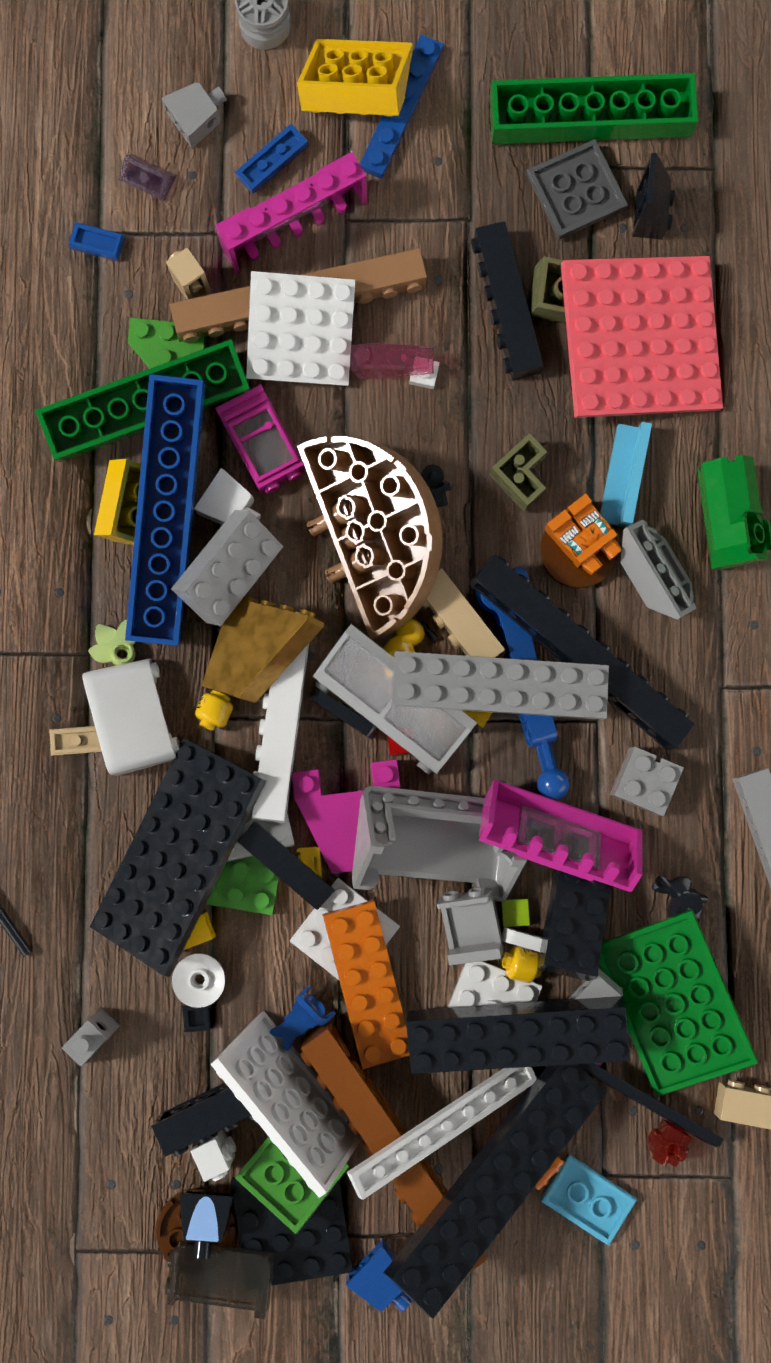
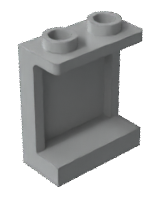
(471, 926)

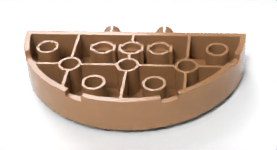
(380, 527)

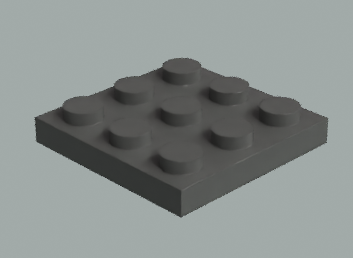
(576, 189)

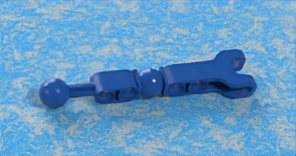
(537, 729)

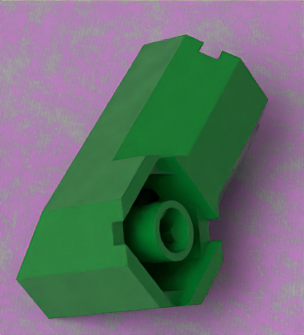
(733, 513)

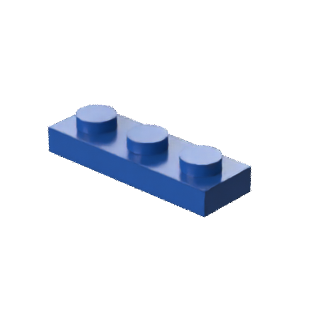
(271, 158)

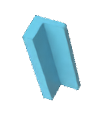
(625, 474)

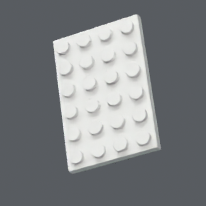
(288, 1103)

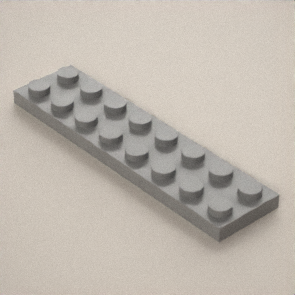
(500, 685)

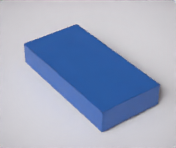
(96, 241)

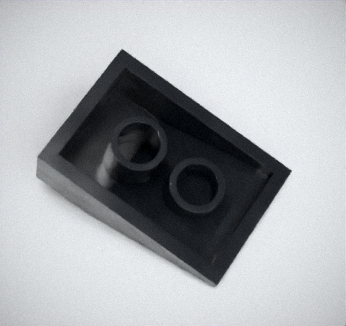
(653, 201)

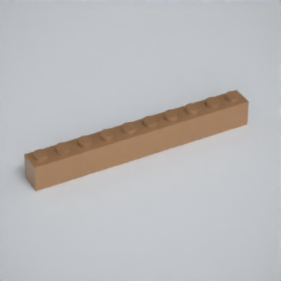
(229, 309)

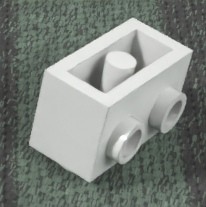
(214, 1156)

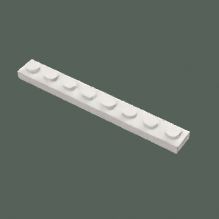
(439, 1129)

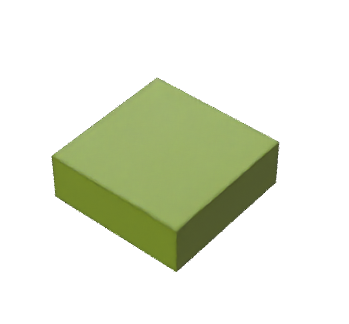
(515, 912)

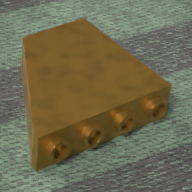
(257, 647)

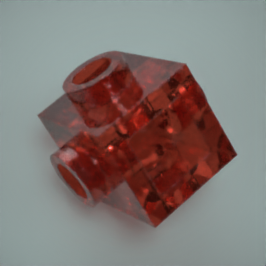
(668, 1143)

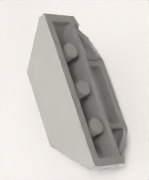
(656, 571)

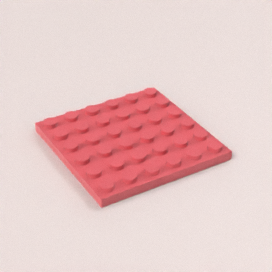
(641, 336)

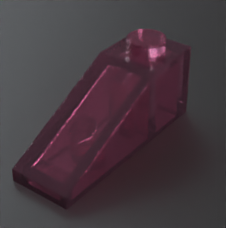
(390, 360)

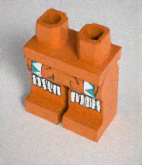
(582, 534)

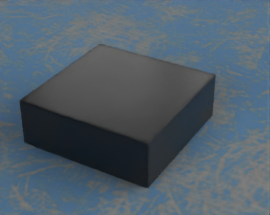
(196, 1018)

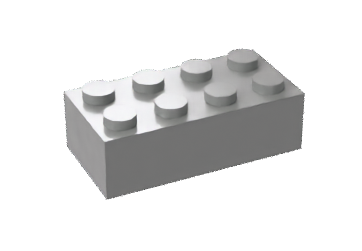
(227, 567)

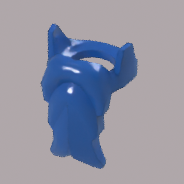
(306, 1013)

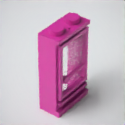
(261, 440)

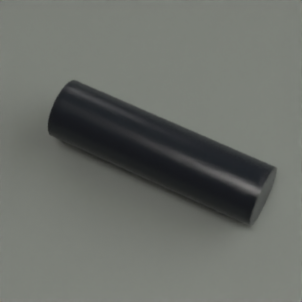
(429, 632)

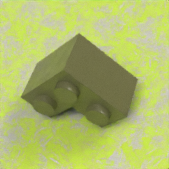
(515, 474)

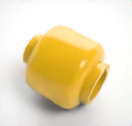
(214, 710)
(521, 964)

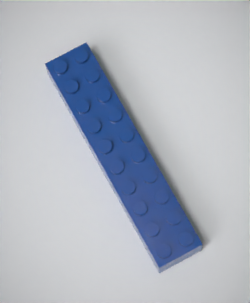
(165, 508)

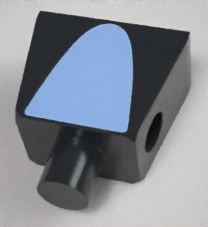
(204, 1218)

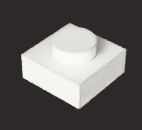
(425, 380)

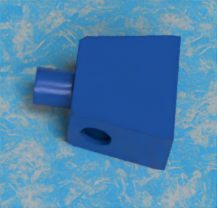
(372, 1284)

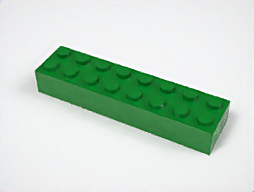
(593, 108)
(120, 406)

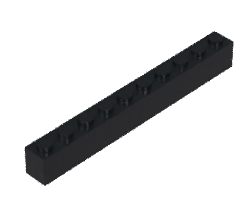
(573, 644)

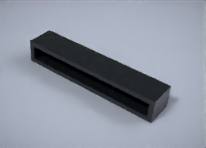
(507, 301)

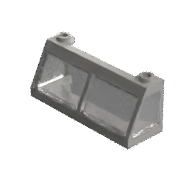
(363, 679)

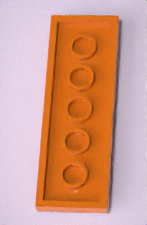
(367, 983)

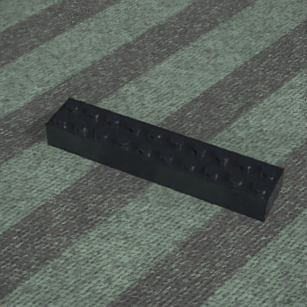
(493, 1186)

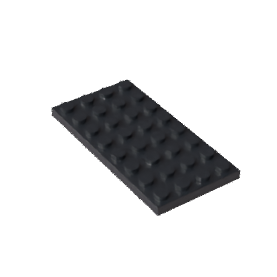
(177, 856)

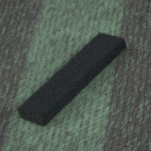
(285, 865)

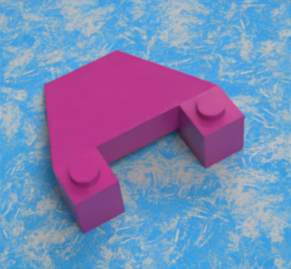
(335, 816)

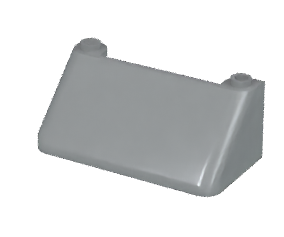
(428, 839)

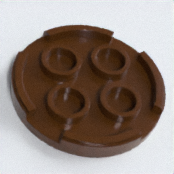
(563, 570)
(169, 1226)

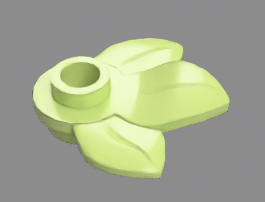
(110, 643)

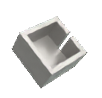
(646, 781)

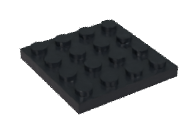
(313, 1253)

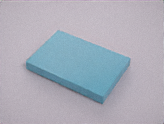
(588, 1199)

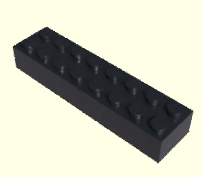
(518, 1035)

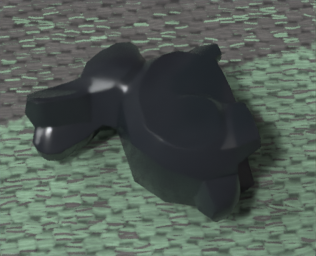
(682, 896)

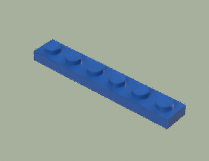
(391, 129)

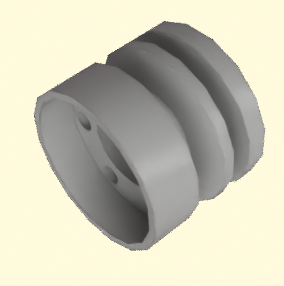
(264, 22)

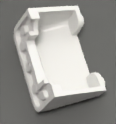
(129, 716)

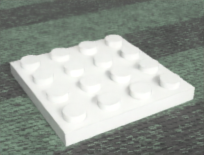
(300, 328)

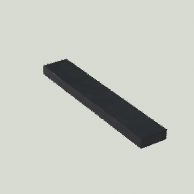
(652, 1104)

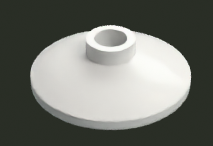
(189, 990)

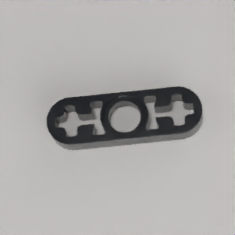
(344, 713)

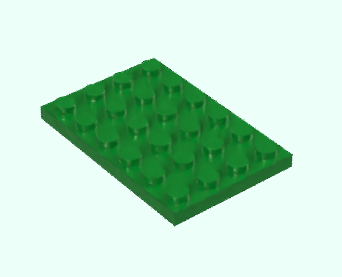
(676, 1004)

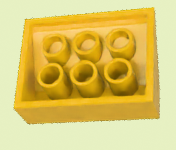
(355, 77)

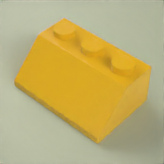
(119, 502)

